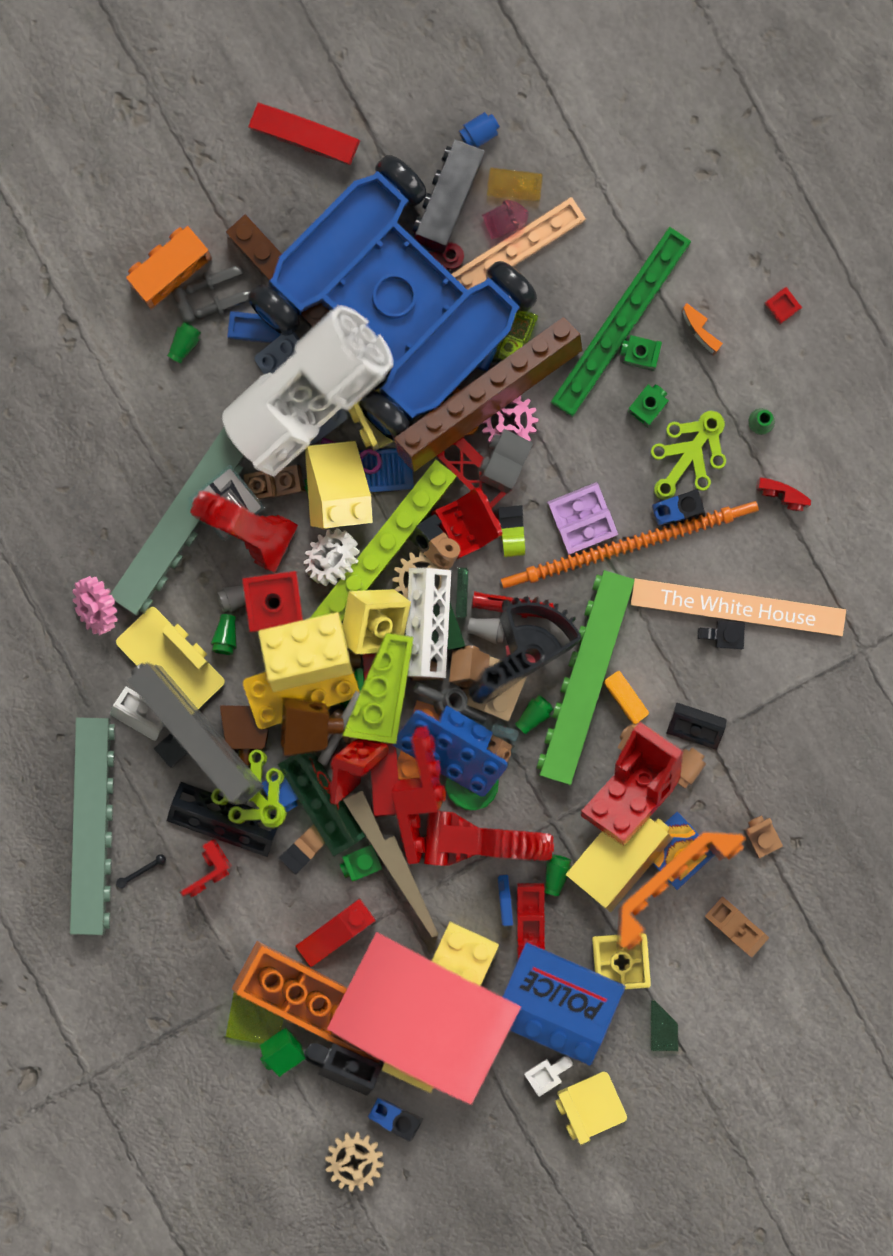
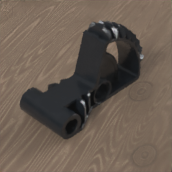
(522, 641)

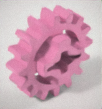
(517, 412)
(94, 605)

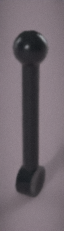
(122, 882)

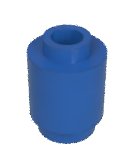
(479, 130)

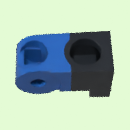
(678, 508)
(395, 1119)

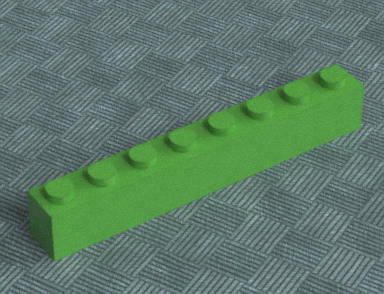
(586, 677)

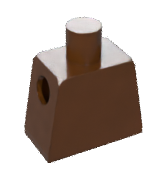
(306, 726)
(242, 731)

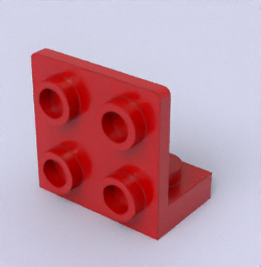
(352, 764)
(213, 856)

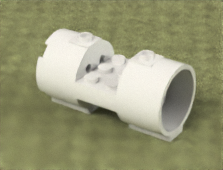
(328, 372)

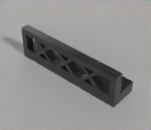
(217, 824)

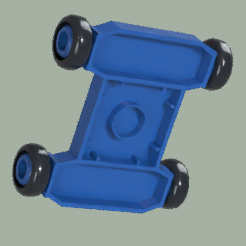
(370, 264)

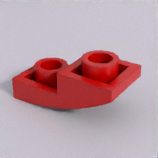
(790, 496)

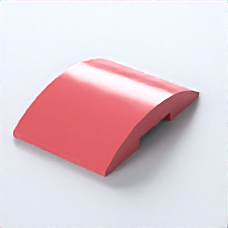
(423, 1018)

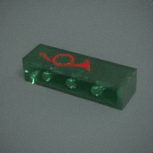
(311, 787)

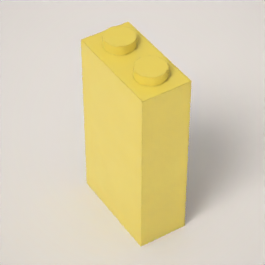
(611, 870)

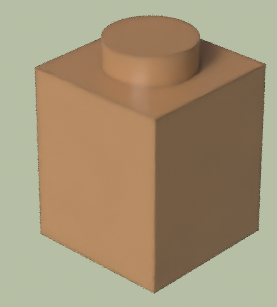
(467, 665)

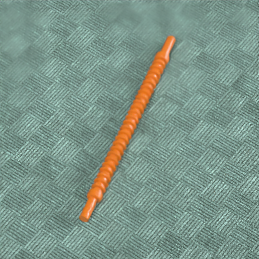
(725, 515)

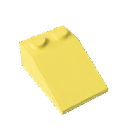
(337, 485)

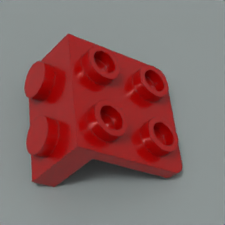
(469, 522)

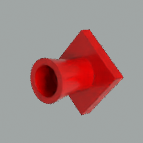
(261, 590)

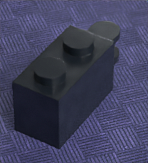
(344, 1067)

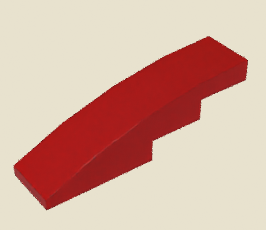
(304, 133)
(530, 916)

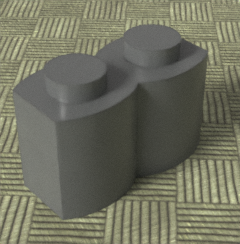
(505, 460)

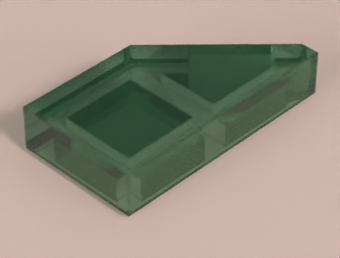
(462, 593)
(663, 1030)

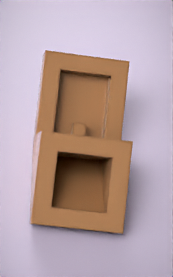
(737, 927)

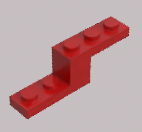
(418, 795)

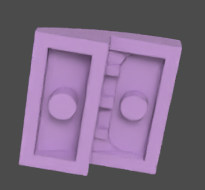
(582, 518)

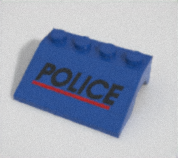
(561, 1003)

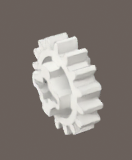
(331, 557)

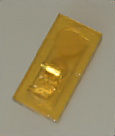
(514, 184)

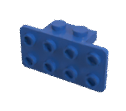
(458, 748)

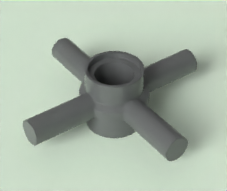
(457, 698)

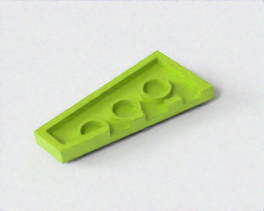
(381, 698)

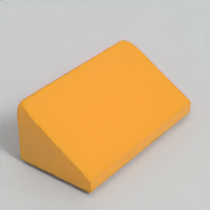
(626, 697)

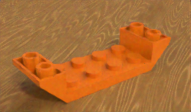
(720, 844)

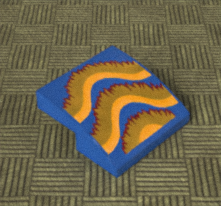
(683, 835)

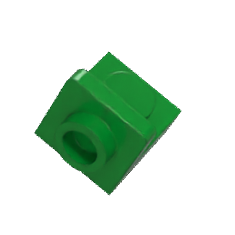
(360, 863)

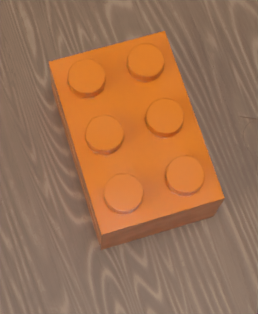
(168, 266)

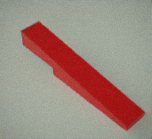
(385, 772)

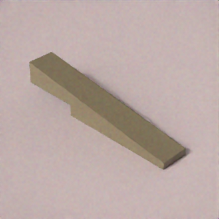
(391, 856)

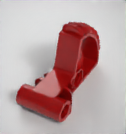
(263, 536)
(456, 839)

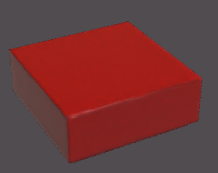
(783, 305)

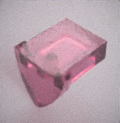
(505, 219)

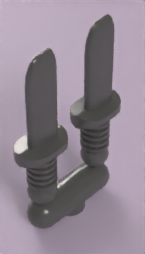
(218, 305)

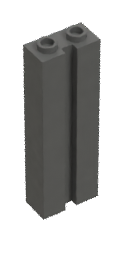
(195, 733)

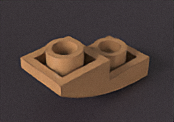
(284, 483)

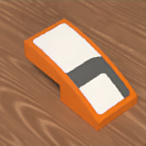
(695, 322)

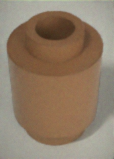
(691, 767)

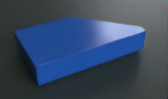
(505, 900)

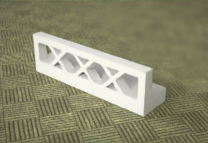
(422, 621)

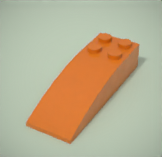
(293, 992)

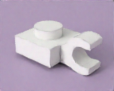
(545, 1076)

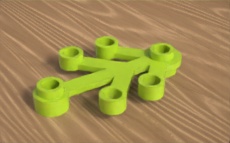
(692, 451)
(265, 805)

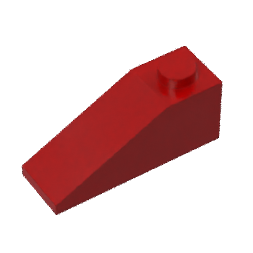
(335, 932)

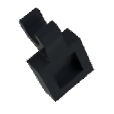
(727, 635)

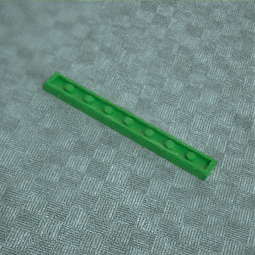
(620, 322)

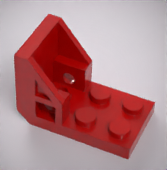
(641, 783)

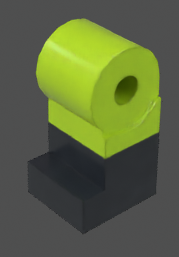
(513, 530)

